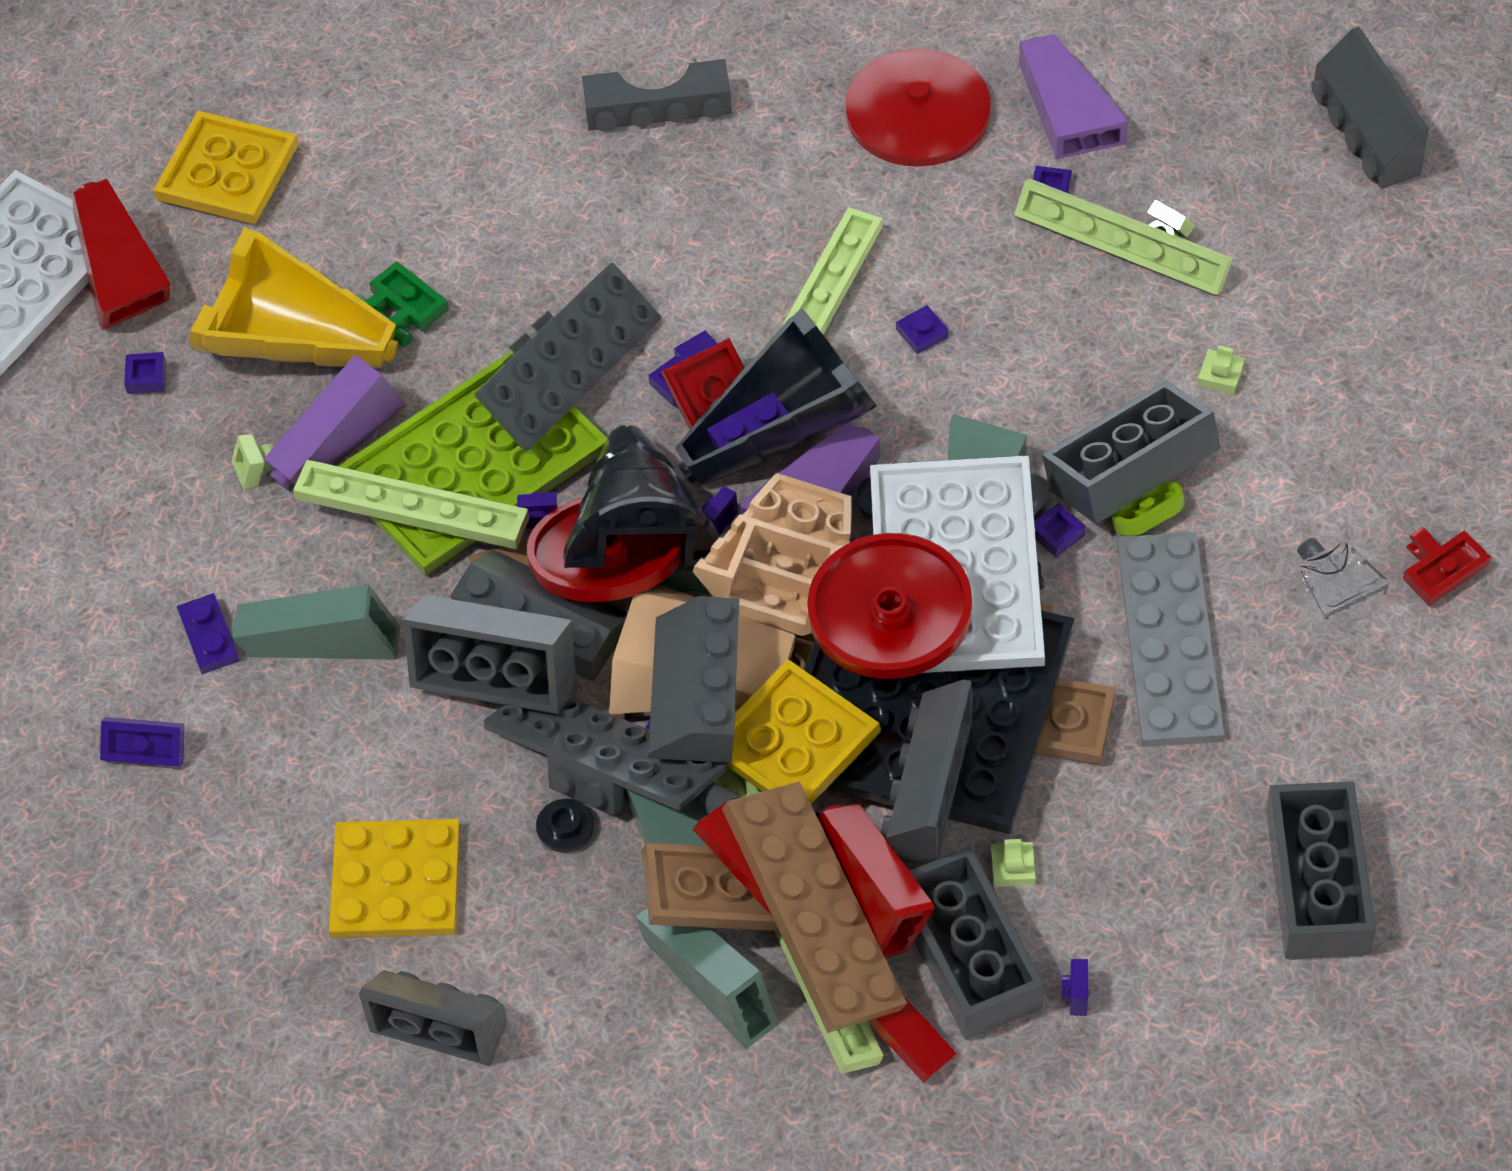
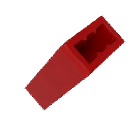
(117, 259)
(879, 879)

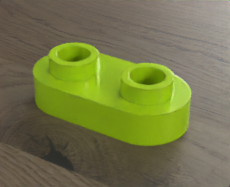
(1149, 510)

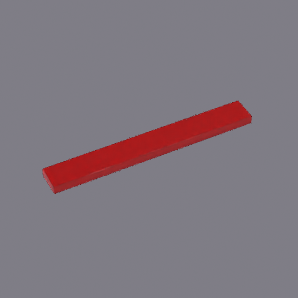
(904, 1030)

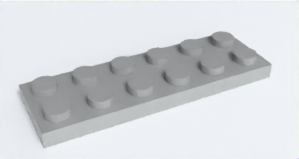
(1169, 640)

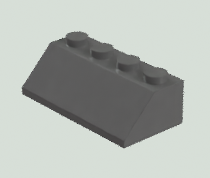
(1371, 110)
(510, 585)
(695, 681)
(929, 773)

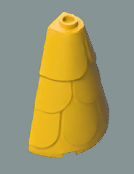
(289, 313)

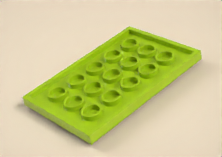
(467, 452)

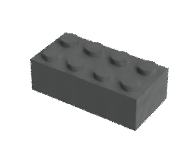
(1131, 451)
(490, 653)
(1320, 870)
(974, 947)

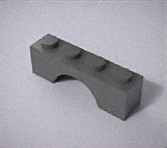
(698, 93)

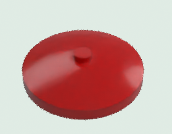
(918, 107)
(630, 567)
(890, 605)

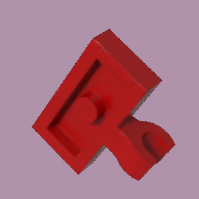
(1442, 566)

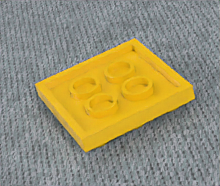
(226, 167)
(798, 733)
(395, 878)

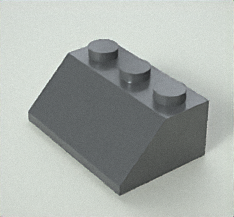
(433, 1015)

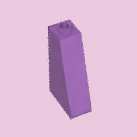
(1068, 100)
(336, 422)
(834, 463)

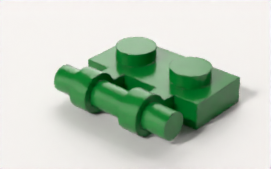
(409, 297)

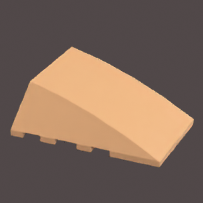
(777, 551)
(759, 652)

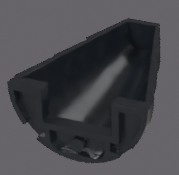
(807, 381)
(635, 494)

